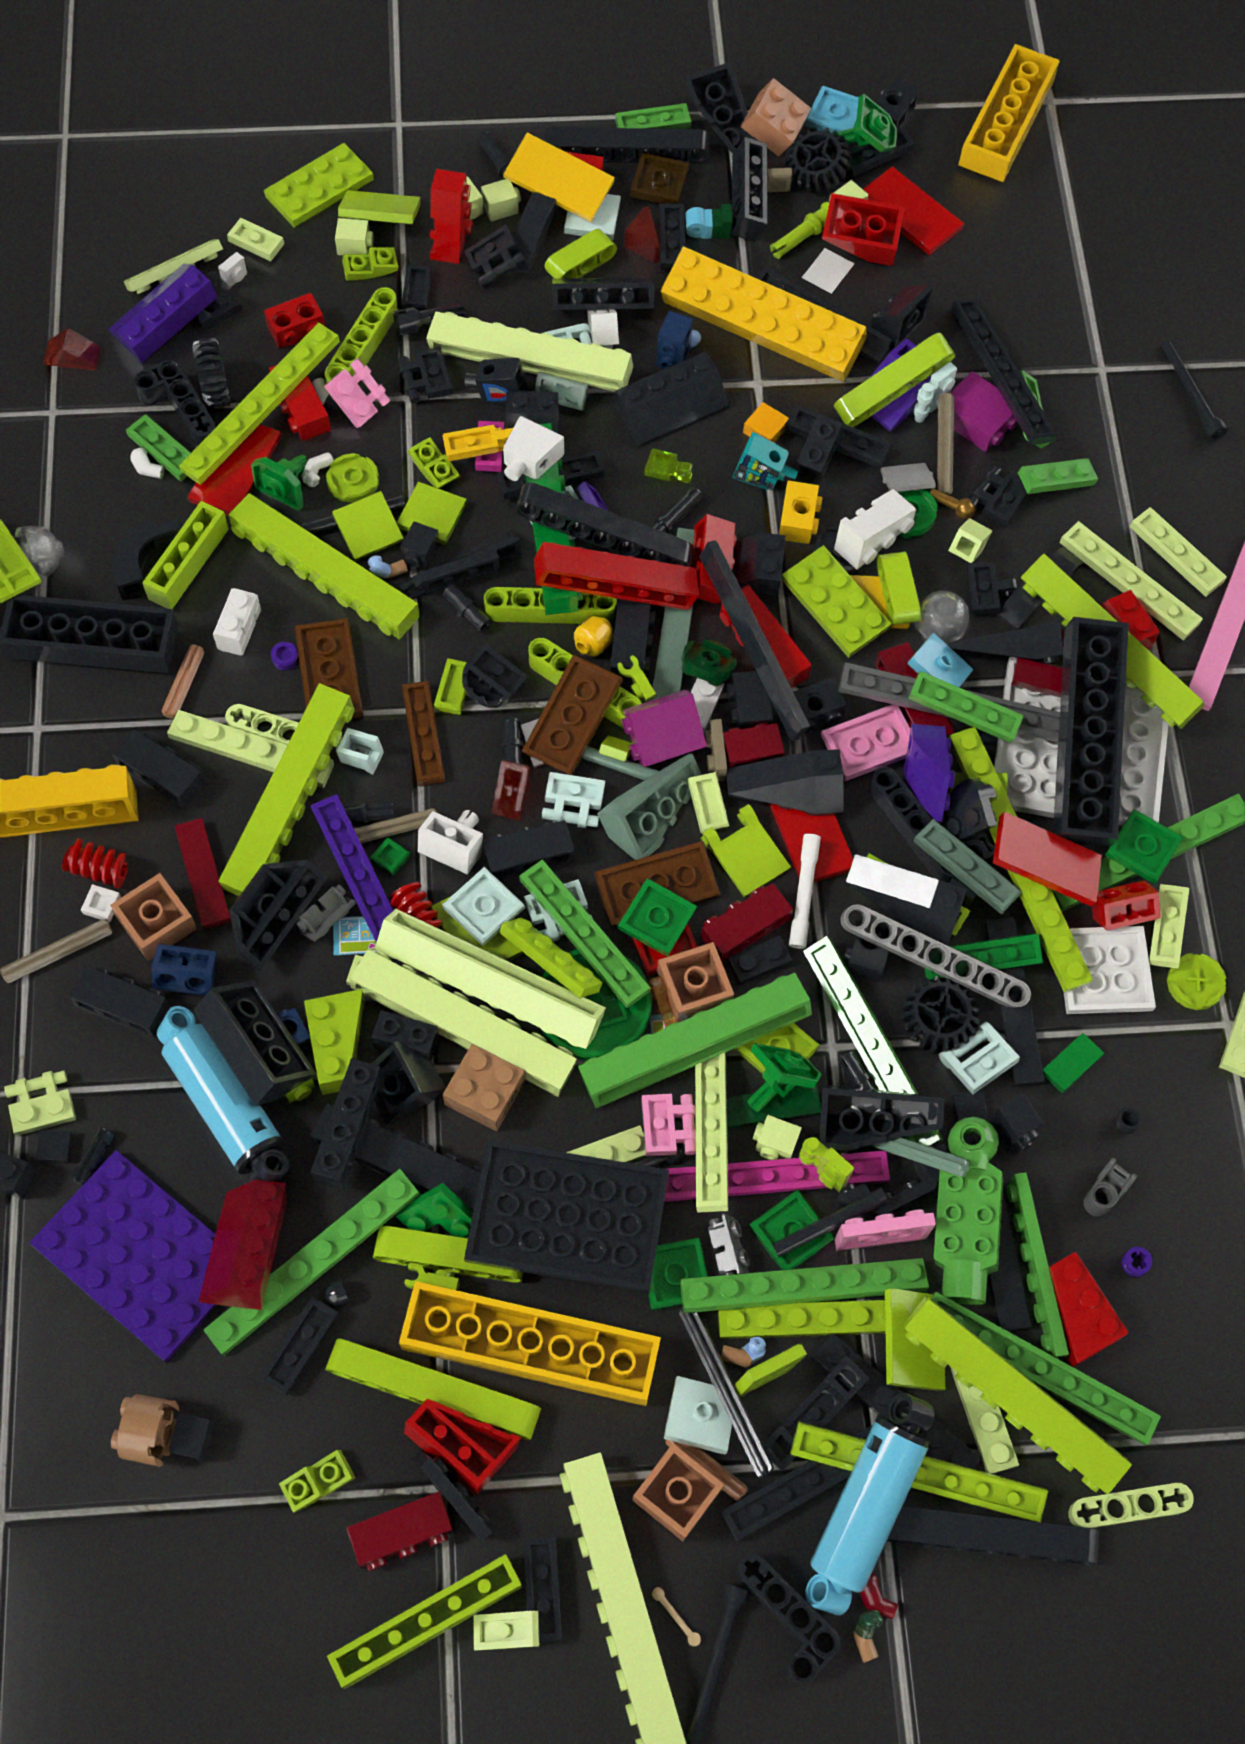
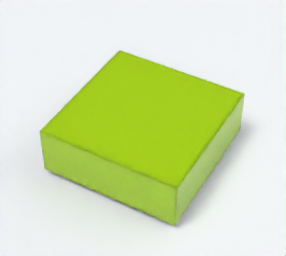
(615, 748)

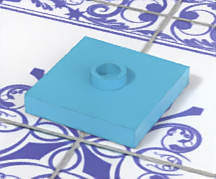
(833, 110)
(940, 661)

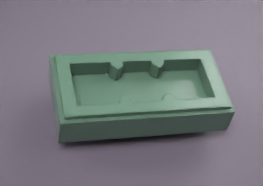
(571, 392)

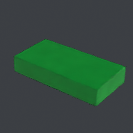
(1072, 1063)

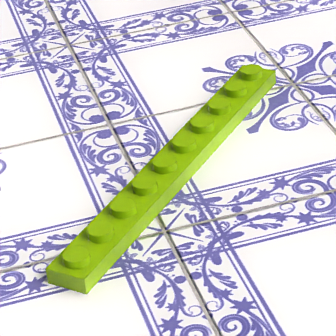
(1036, 898)

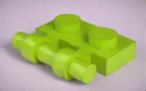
(832, 1168)

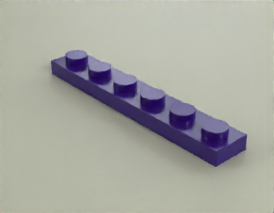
(353, 862)

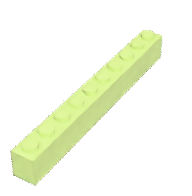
(622, 1602)

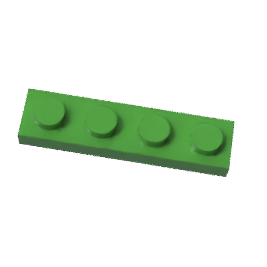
(965, 707)

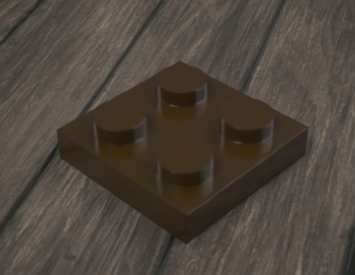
(659, 179)

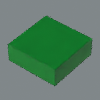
(390, 857)

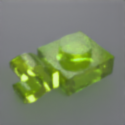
(665, 464)

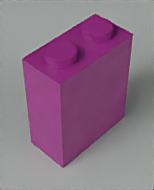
(981, 412)
(664, 728)

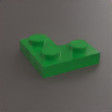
(436, 1207)

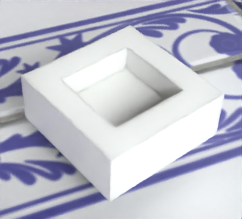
(233, 270)
(98, 903)

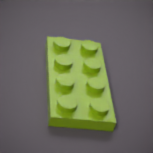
(318, 184)
(836, 601)

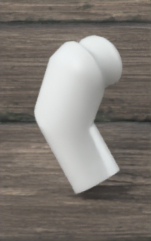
(143, 465)
(312, 468)

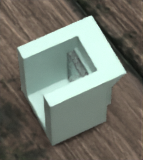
(360, 750)

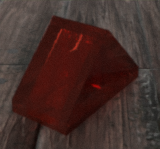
(642, 237)
(71, 351)
(511, 789)

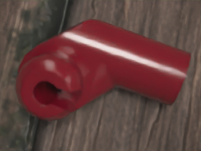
(873, 1599)

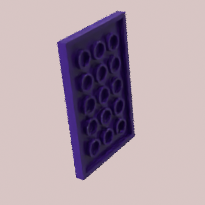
(133, 1254)

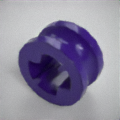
(1146, 1261)

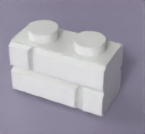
(237, 621)

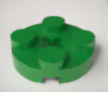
(925, 511)

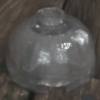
(40, 549)
(944, 615)

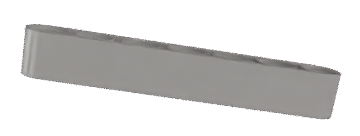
(949, 959)

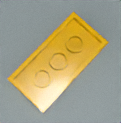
(559, 176)

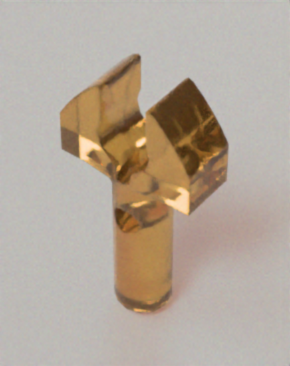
(660, 994)

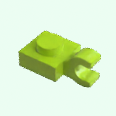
(641, 685)
(441, 1278)

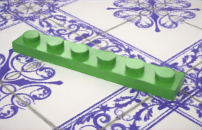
(585, 934)
(1039, 1278)

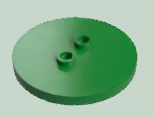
(618, 1025)

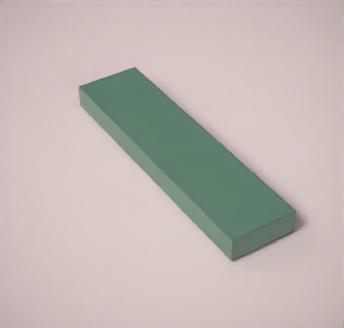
(967, 866)

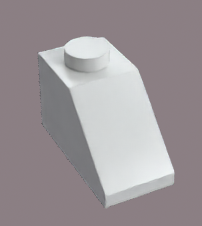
(603, 327)

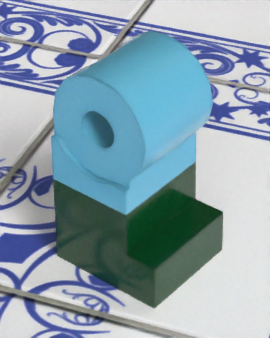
(709, 222)

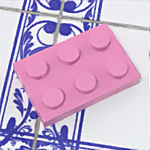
(869, 741)
(884, 1230)

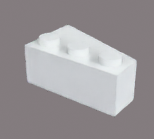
(874, 529)

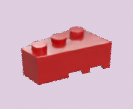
(450, 215)
(1084, 1311)
(464, 1445)

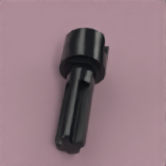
(411, 320)

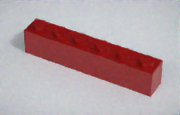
(615, 576)

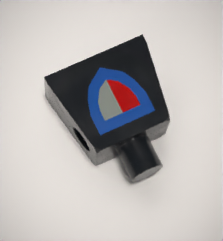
(496, 378)

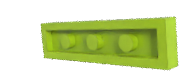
(551, 957)

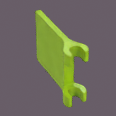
(747, 854)

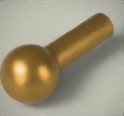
(963, 507)

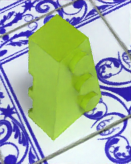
(334, 1035)

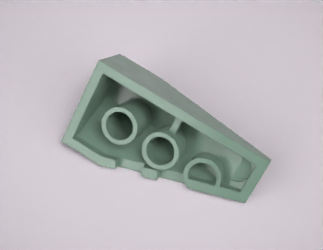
(647, 810)

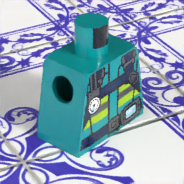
(763, 463)

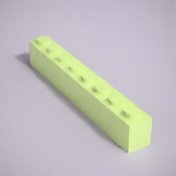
(537, 352)
(490, 978)
(462, 1021)

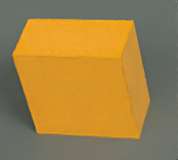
(766, 423)

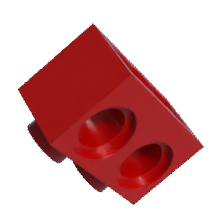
(293, 319)
(1126, 905)

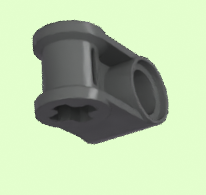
(1110, 1184)

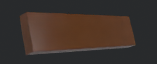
(423, 733)

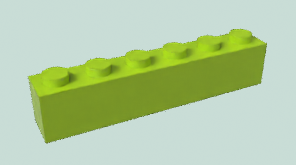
(424, 1622)

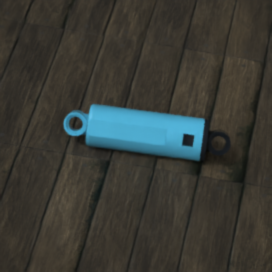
(220, 1098)
(869, 1504)

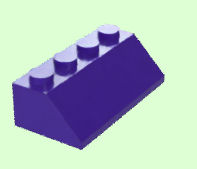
(164, 311)

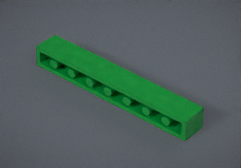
(555, 600)

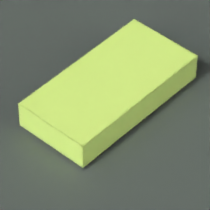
(708, 802)

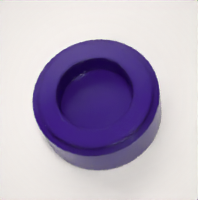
(284, 656)

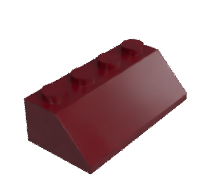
(245, 1245)

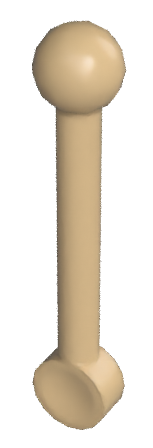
(693, 1637)

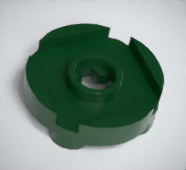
(697, 663)

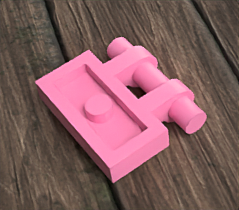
(351, 397)
(660, 1128)

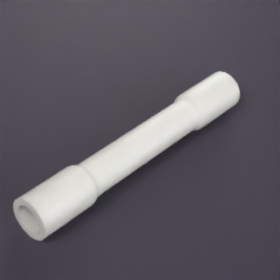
(800, 923)

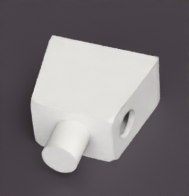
(531, 450)

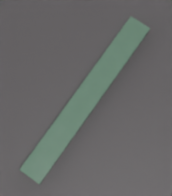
(672, 642)

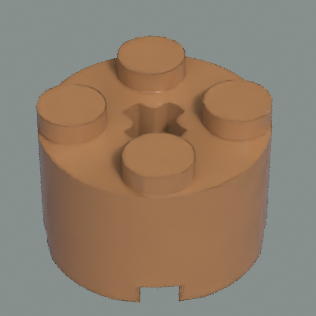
(145, 1429)

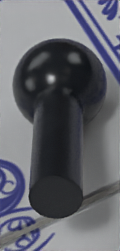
(655, 1161)

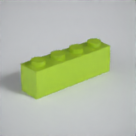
(185, 555)

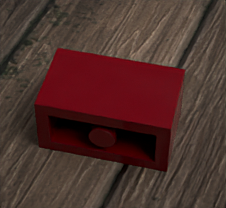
(752, 744)

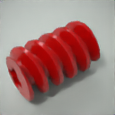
(95, 864)
(410, 902)

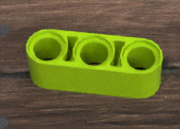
(581, 256)
(898, 588)

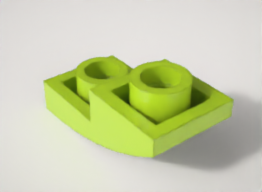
(376, 263)
(433, 463)
(317, 1481)

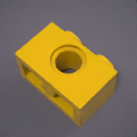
(805, 499)

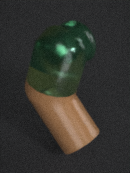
(864, 1632)

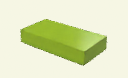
(451, 694)

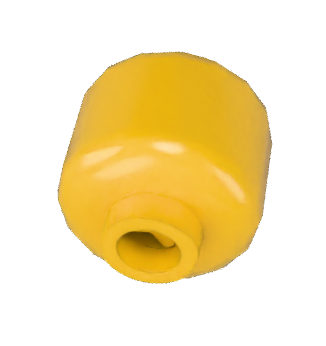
(593, 636)

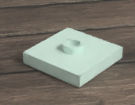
(604, 219)
(483, 906)
(697, 1417)

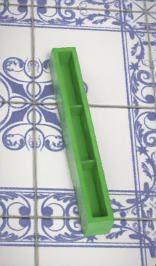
(695, 1040)

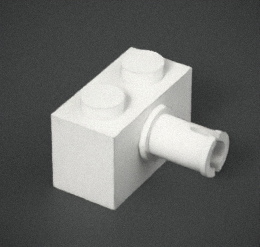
(451, 841)

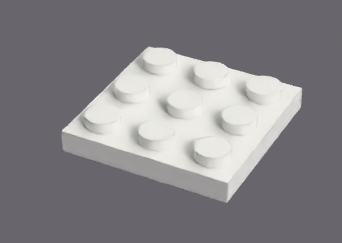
(1118, 970)

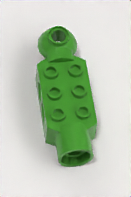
(969, 1215)

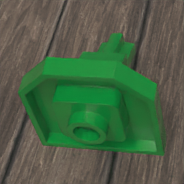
(872, 126)
(280, 479)
(782, 1073)

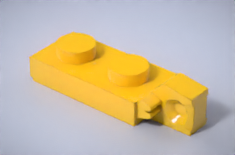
(475, 442)

